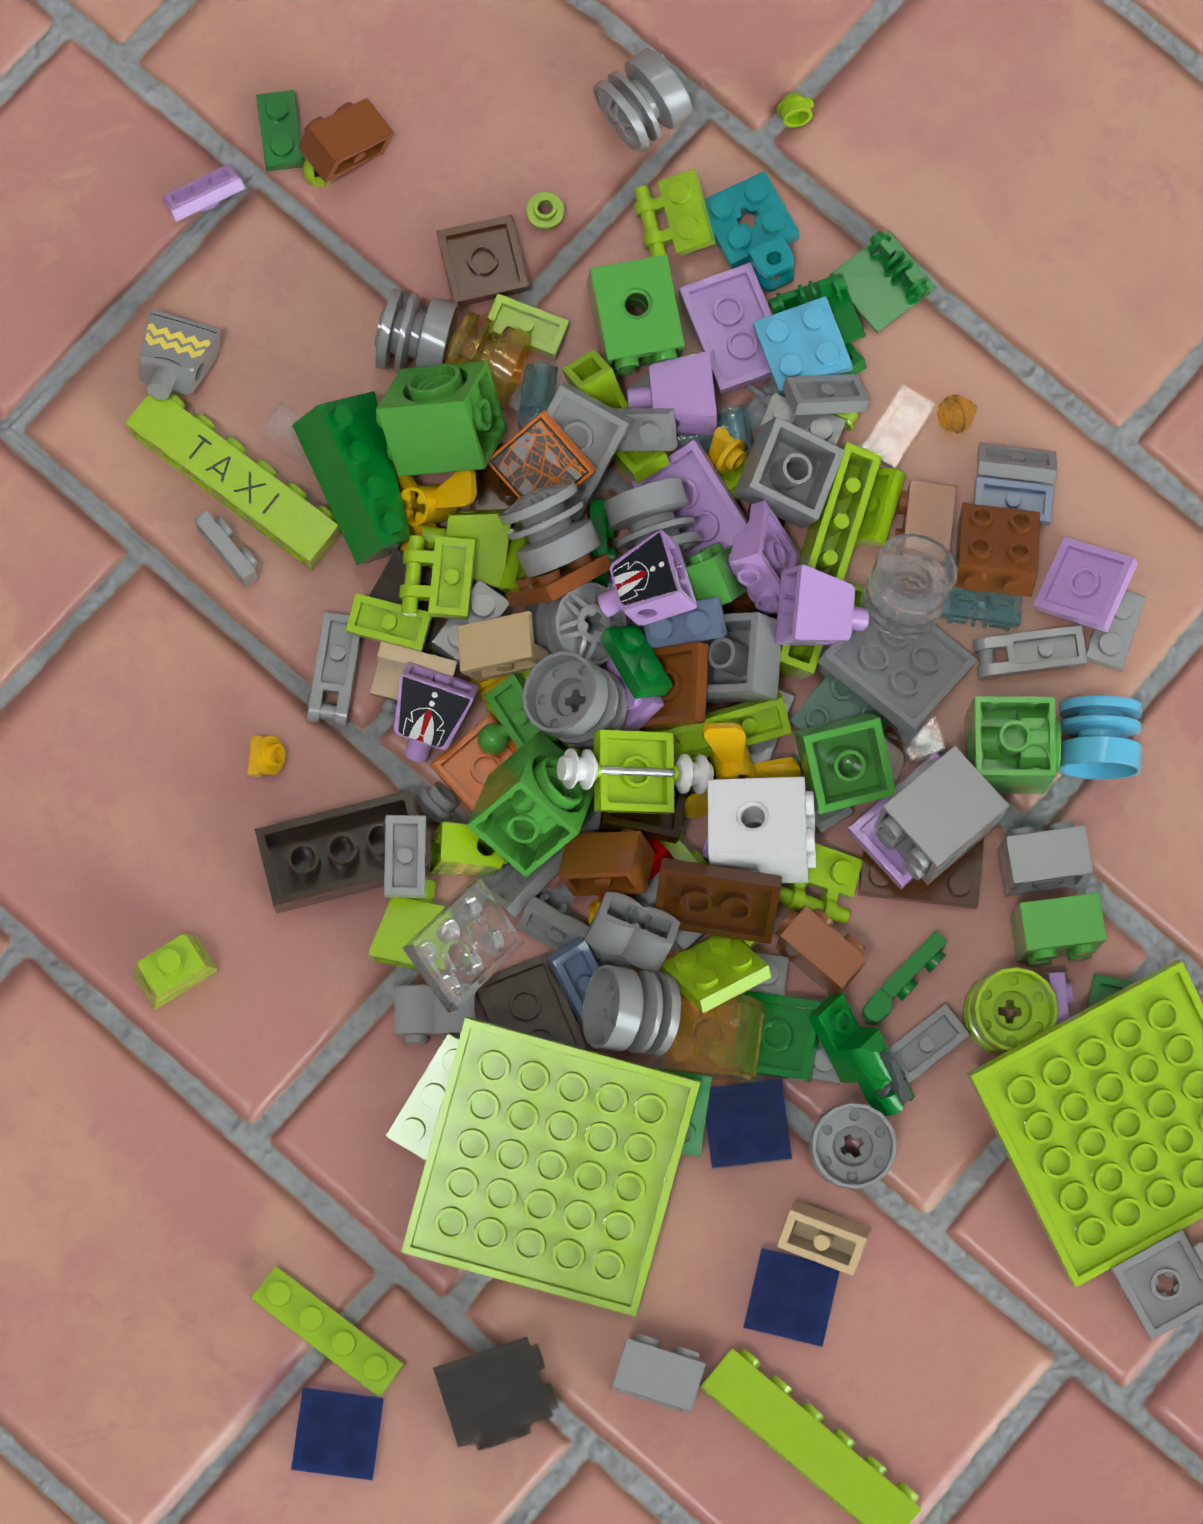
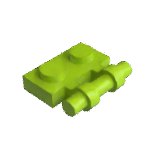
(685, 212)
(450, 580)
(835, 875)

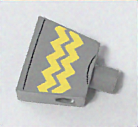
(176, 354)

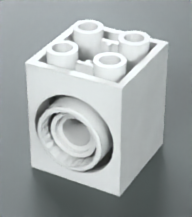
(762, 826)

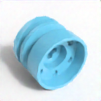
(1101, 736)

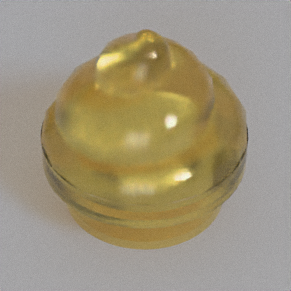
(956, 413)

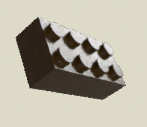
(329, 852)

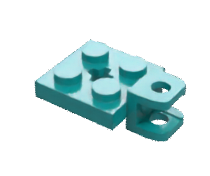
(761, 244)

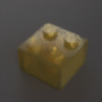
(719, 1041)

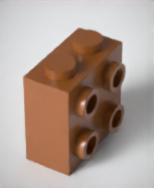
(997, 549)
(820, 950)

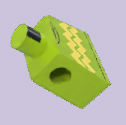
(456, 852)

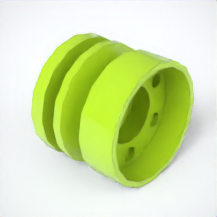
(1020, 991)

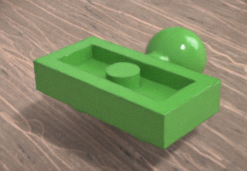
(508, 706)

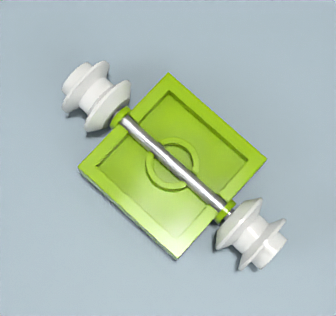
(634, 771)

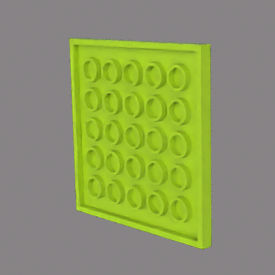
(1107, 1121)
(550, 1166)

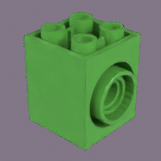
(629, 339)
(441, 418)
(1014, 742)
(527, 808)

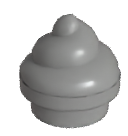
(436, 803)

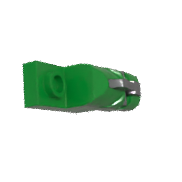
(861, 1056)

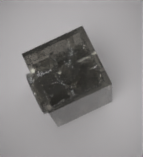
(496, 1394)

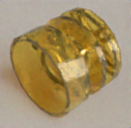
(504, 356)

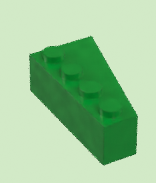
(355, 474)

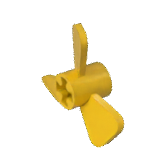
(432, 502)
(733, 761)

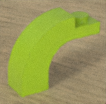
(597, 379)

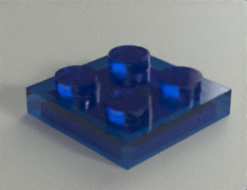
(747, 1124)
(791, 1298)
(337, 1434)

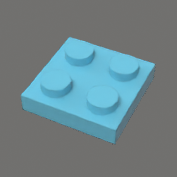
(802, 342)

